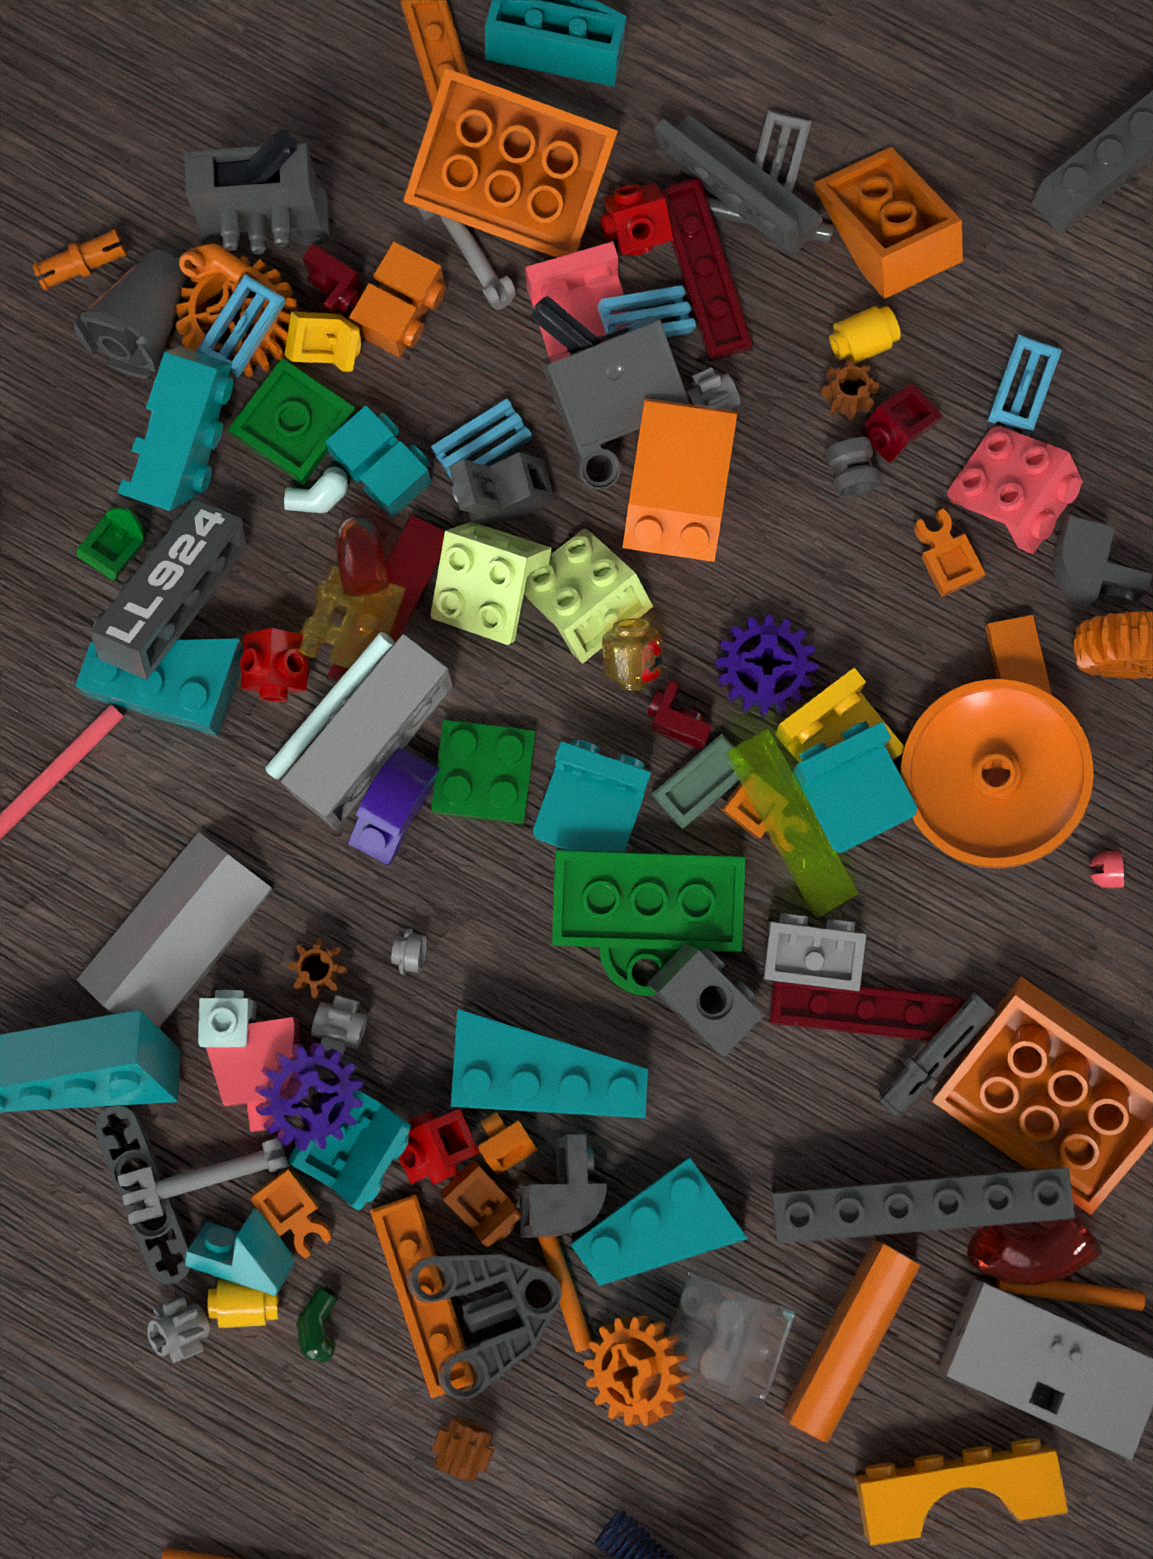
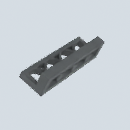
(738, 183)

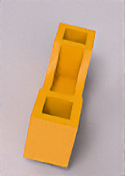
(898, 1500)

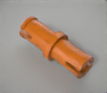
(79, 259)

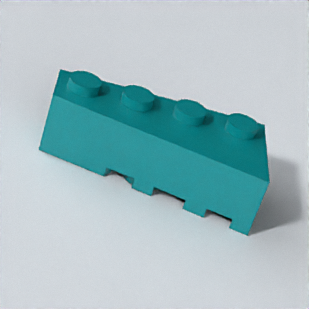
(89, 1064)
(532, 1073)

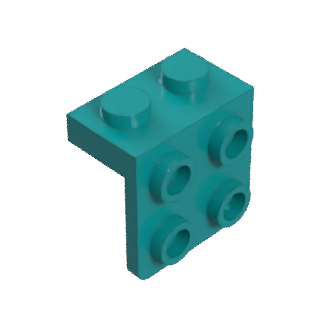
(854, 787)
(591, 799)
(360, 1159)

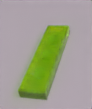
(791, 823)

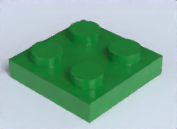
(291, 421)
(483, 772)

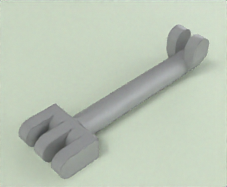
(497, 291)
(270, 1158)

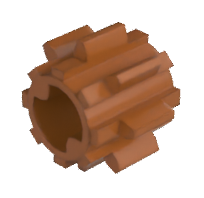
(851, 376)
(329, 958)
(463, 1448)

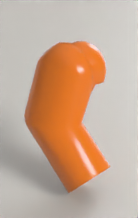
(213, 260)

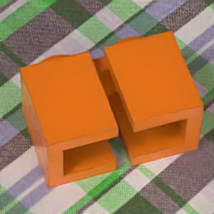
(393, 311)

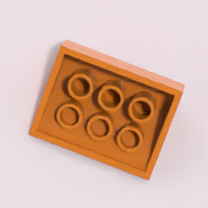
(510, 165)
(1053, 1093)

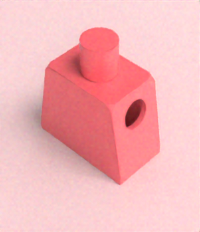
(240, 1068)

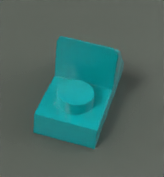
(247, 1257)

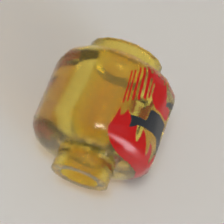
(632, 653)

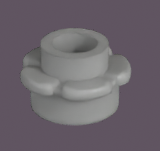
(409, 952)

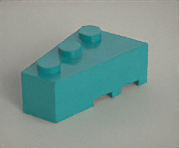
(180, 429)
(658, 1226)

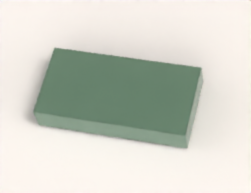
(697, 784)

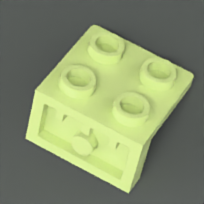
(484, 580)
(586, 592)

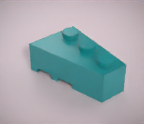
(557, 37)
(186, 688)

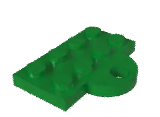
(646, 906)

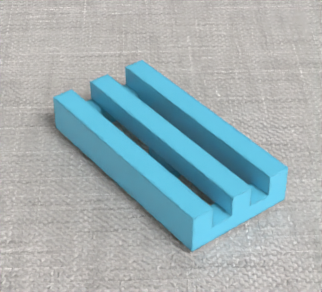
(646, 299)
(256, 335)
(1012, 418)
(477, 425)

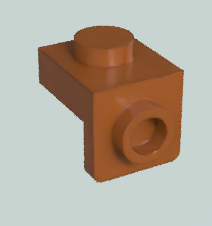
(481, 1204)

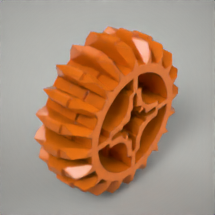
(199, 317)
(1116, 645)

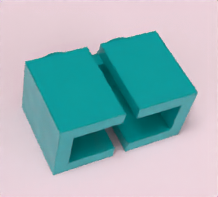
(386, 466)

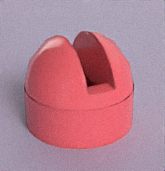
(1112, 869)

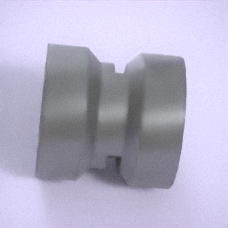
(853, 467)

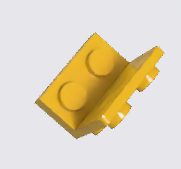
(830, 715)

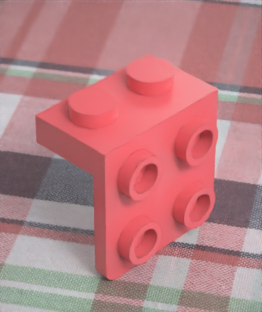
(1018, 485)

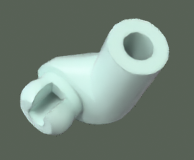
(321, 495)

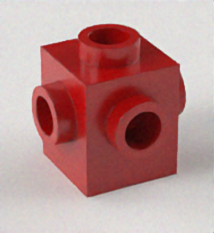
(636, 219)
(273, 664)
(437, 1146)

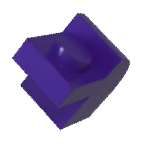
(391, 804)

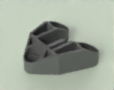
(504, 1349)

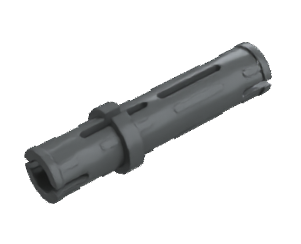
(936, 1055)

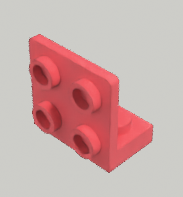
(577, 285)

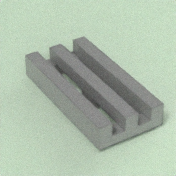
(788, 122)

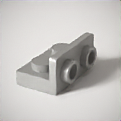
(814, 954)

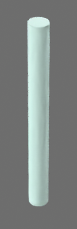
(320, 716)

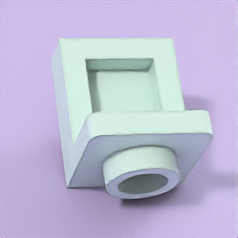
(225, 1019)

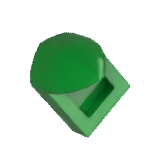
(113, 542)

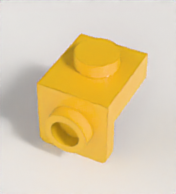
(323, 339)

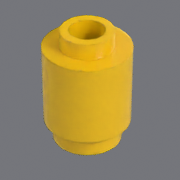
(864, 334)
(241, 1305)

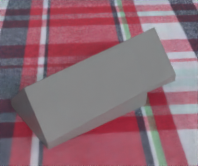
(175, 933)

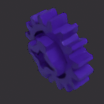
(747, 666)
(303, 1076)

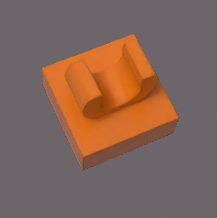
(506, 1144)

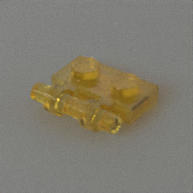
(361, 624)

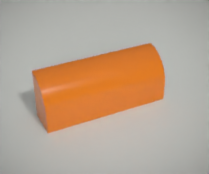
(850, 1341)

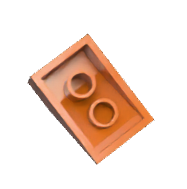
(891, 221)
(679, 479)

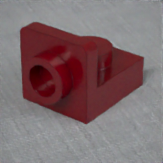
(331, 274)
(900, 422)
(682, 725)

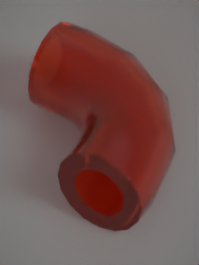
(360, 556)
(1034, 1257)

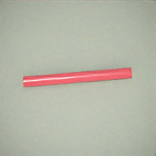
(58, 768)

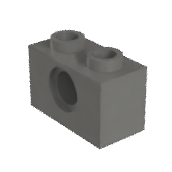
(680, 987)

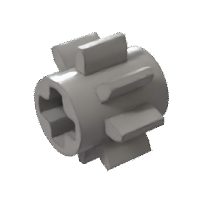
(713, 391)
(339, 1024)
(178, 1329)

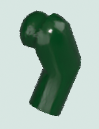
(311, 1329)

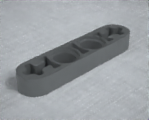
(108, 1144)

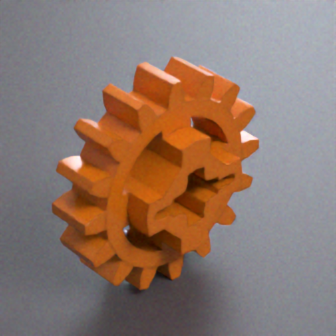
(640, 1345)

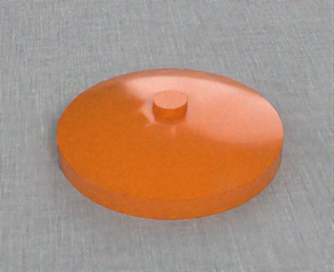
(998, 773)

